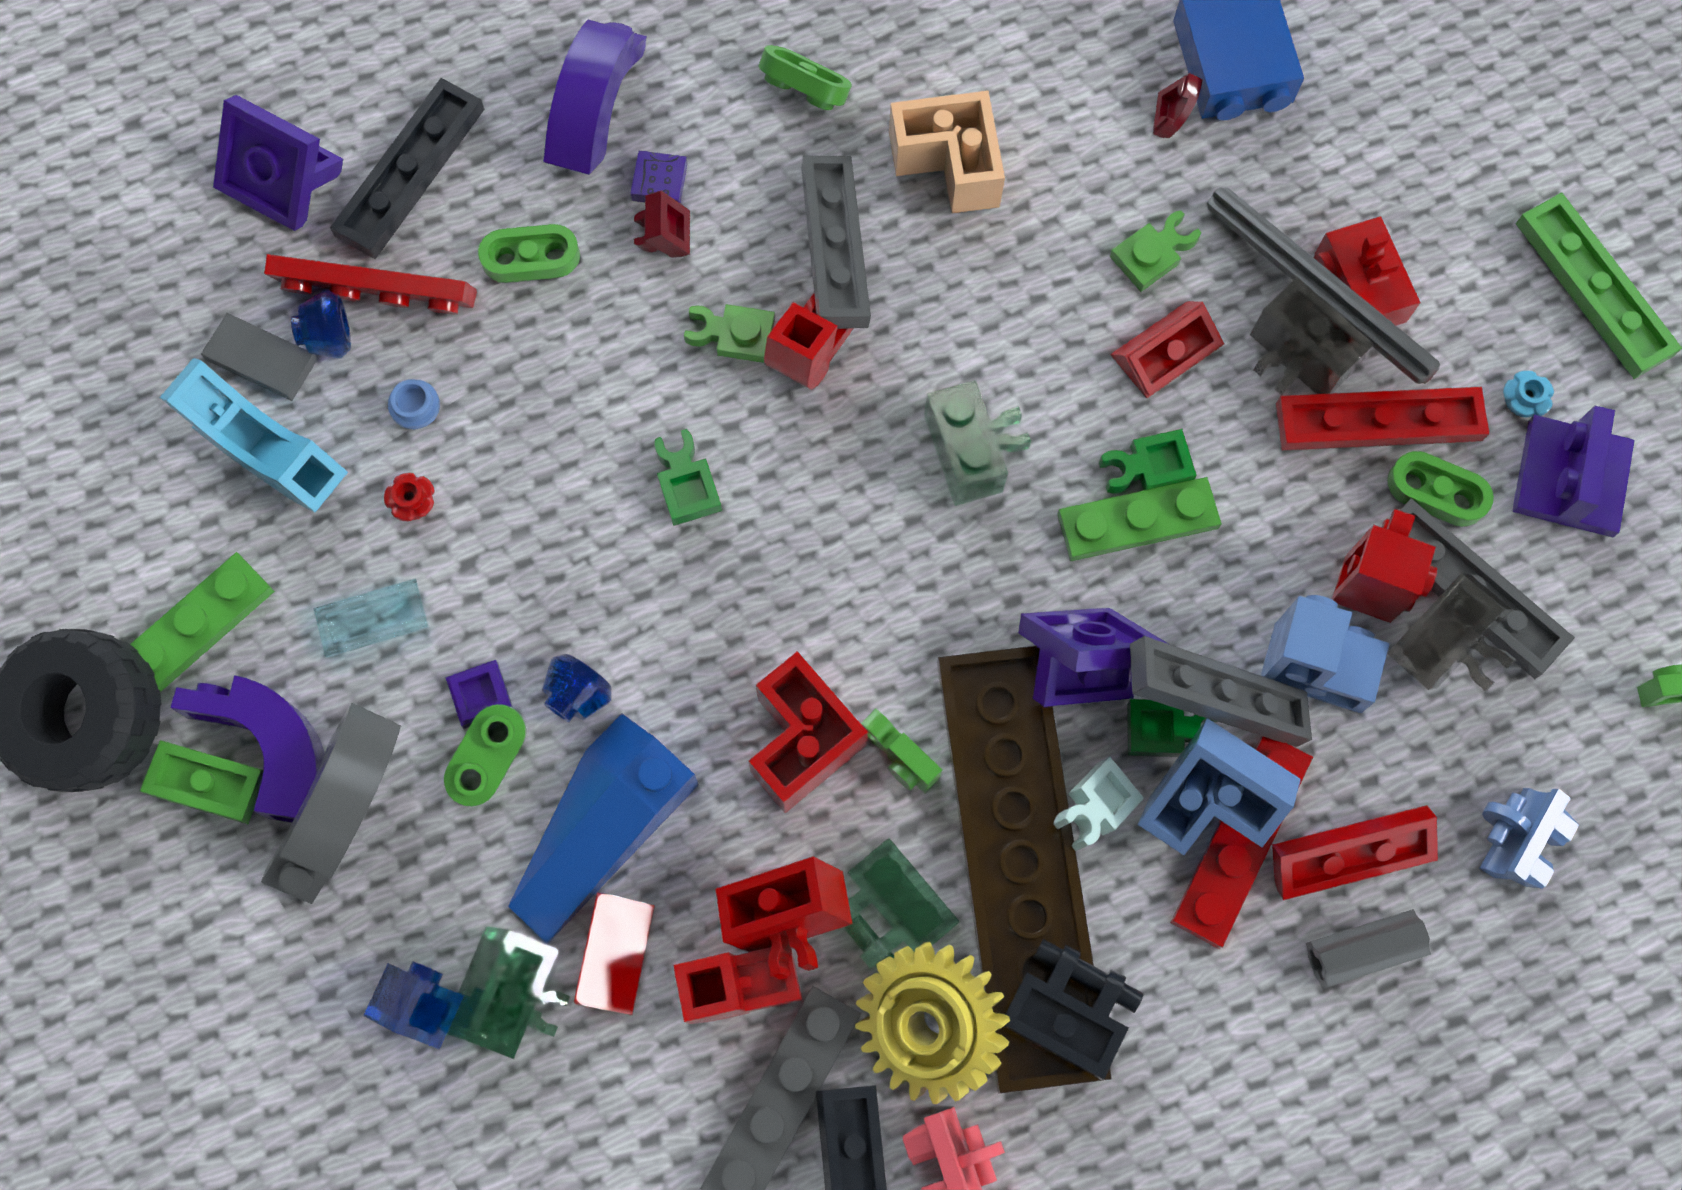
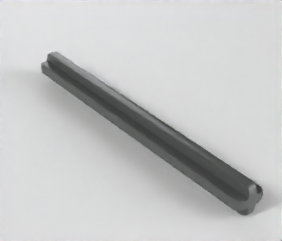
(1296, 262)

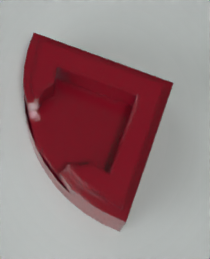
(1176, 105)

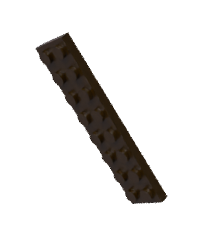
(1015, 857)

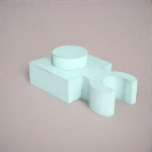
(1102, 803)

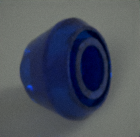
(322, 326)
(574, 688)

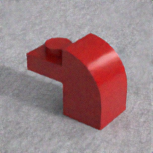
(803, 344)
(732, 986)

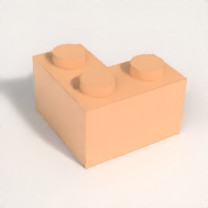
(950, 136)

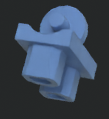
(1521, 833)

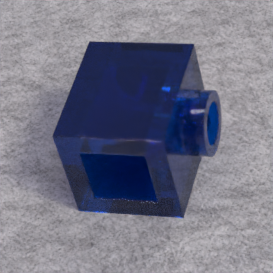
(414, 1003)

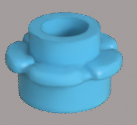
(1520, 402)

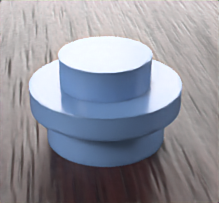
(413, 404)

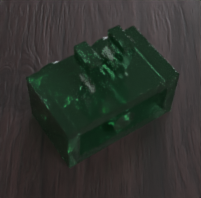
(968, 442)
(503, 991)

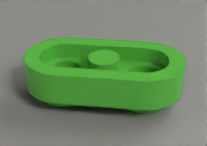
(789, 69)
(530, 248)
(1439, 485)
(484, 755)

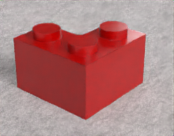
(816, 735)

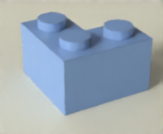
(1324, 655)
(1222, 780)

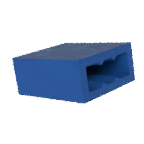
(1240, 54)

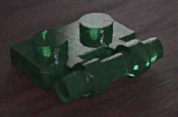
(901, 898)

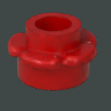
(409, 509)

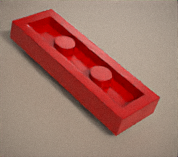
(1355, 852)

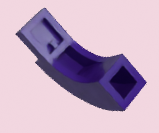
(587, 94)
(285, 736)

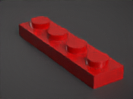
(350, 281)
(1382, 418)
(1230, 865)

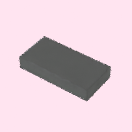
(259, 356)

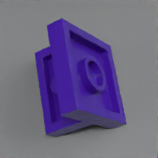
(270, 163)
(1575, 472)
(1082, 655)

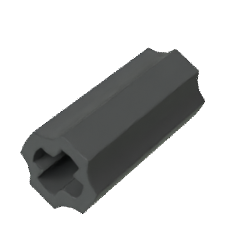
(1368, 948)

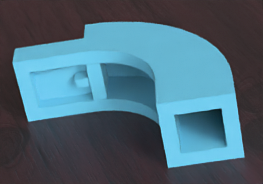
(252, 438)

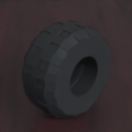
(118, 717)

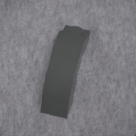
(334, 804)

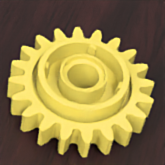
(965, 1017)

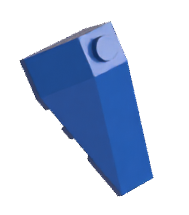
(606, 813)

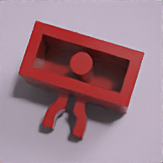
(1370, 266)
(1386, 570)
(783, 911)

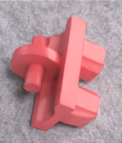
(959, 1152)

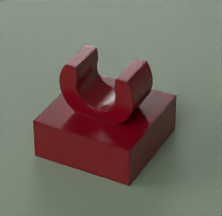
(665, 226)

